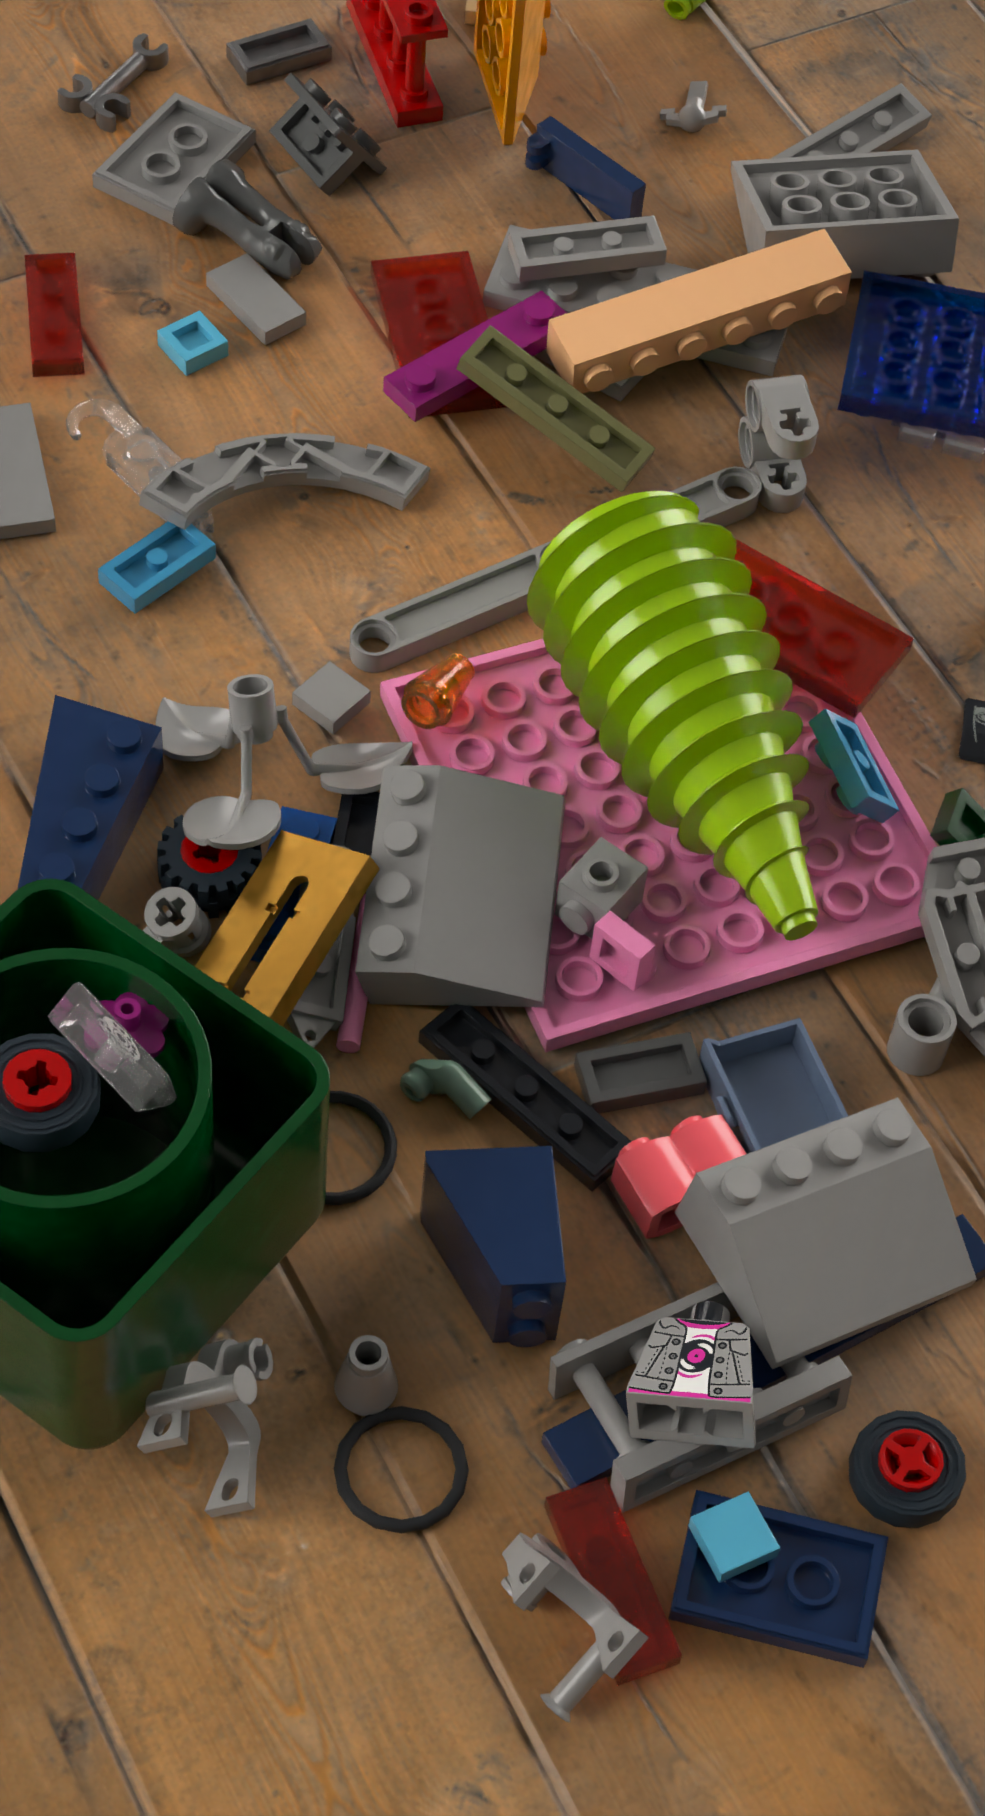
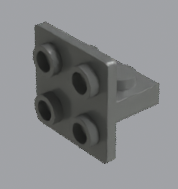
(324, 137)

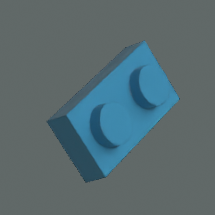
(156, 564)
(847, 755)

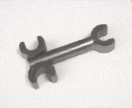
(105, 99)

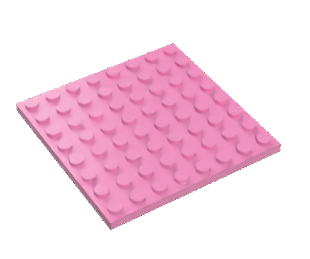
(706, 934)

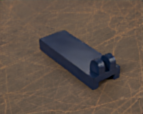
(585, 170)

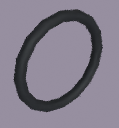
(388, 1523)

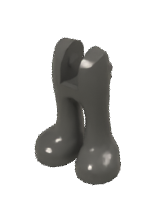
(274, 243)

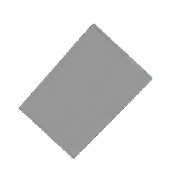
(169, 154)
(23, 482)

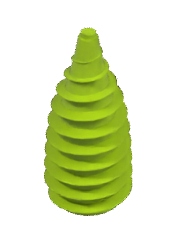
(683, 687)

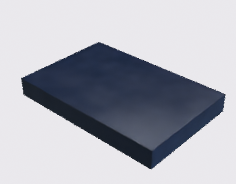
(807, 1599)

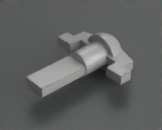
(692, 115)

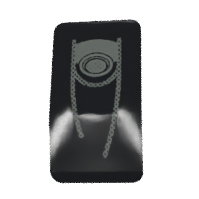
(973, 732)

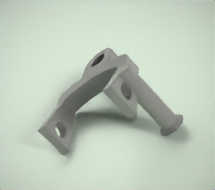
(223, 1385)
(541, 1567)

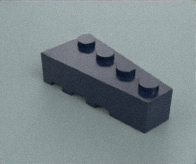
(89, 794)

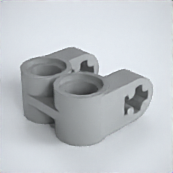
(777, 436)

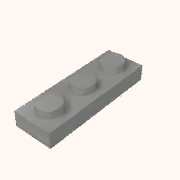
(587, 248)

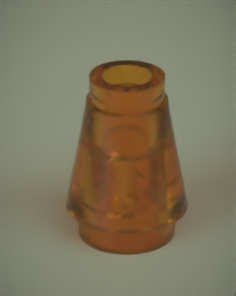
(436, 693)

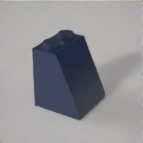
(499, 1236)

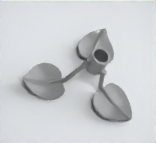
(252, 716)

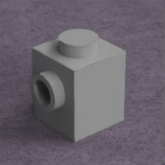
(600, 883)

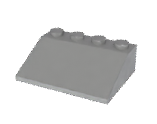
(874, 205)
(460, 890)
(829, 1231)

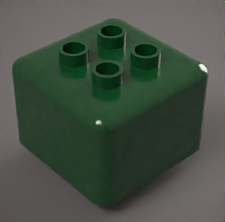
(157, 1216)

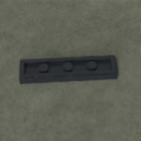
(527, 1093)

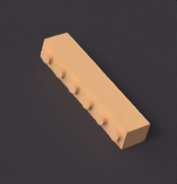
(698, 312)

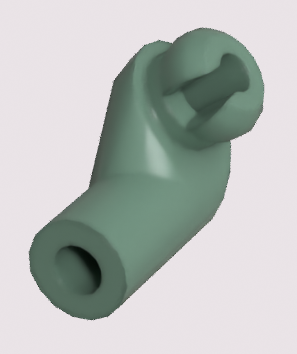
(444, 1077)

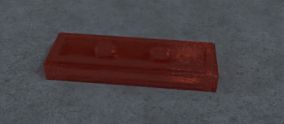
(54, 315)
(605, 1555)

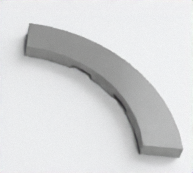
(281, 460)

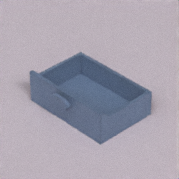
(769, 1084)

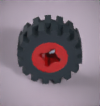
(210, 883)

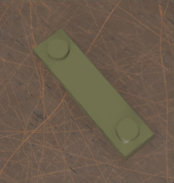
(555, 408)

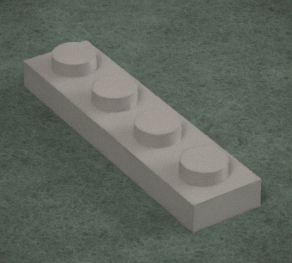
(867, 129)

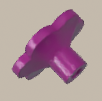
(140, 1020)

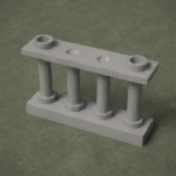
(656, 1467)

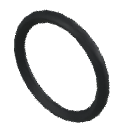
(390, 1149)

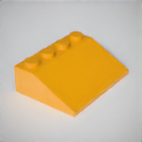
(508, 55)

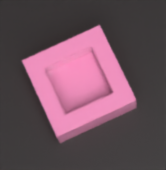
(622, 951)

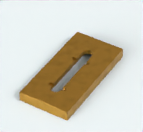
(335, 888)

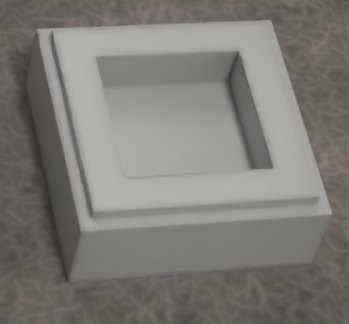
(331, 697)

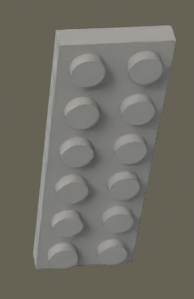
(580, 291)

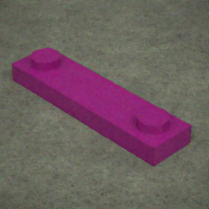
(433, 378)

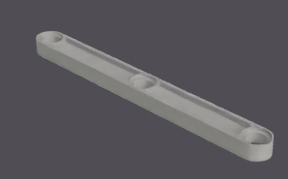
(503, 588)

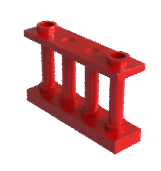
(395, 44)

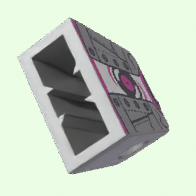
(695, 1381)

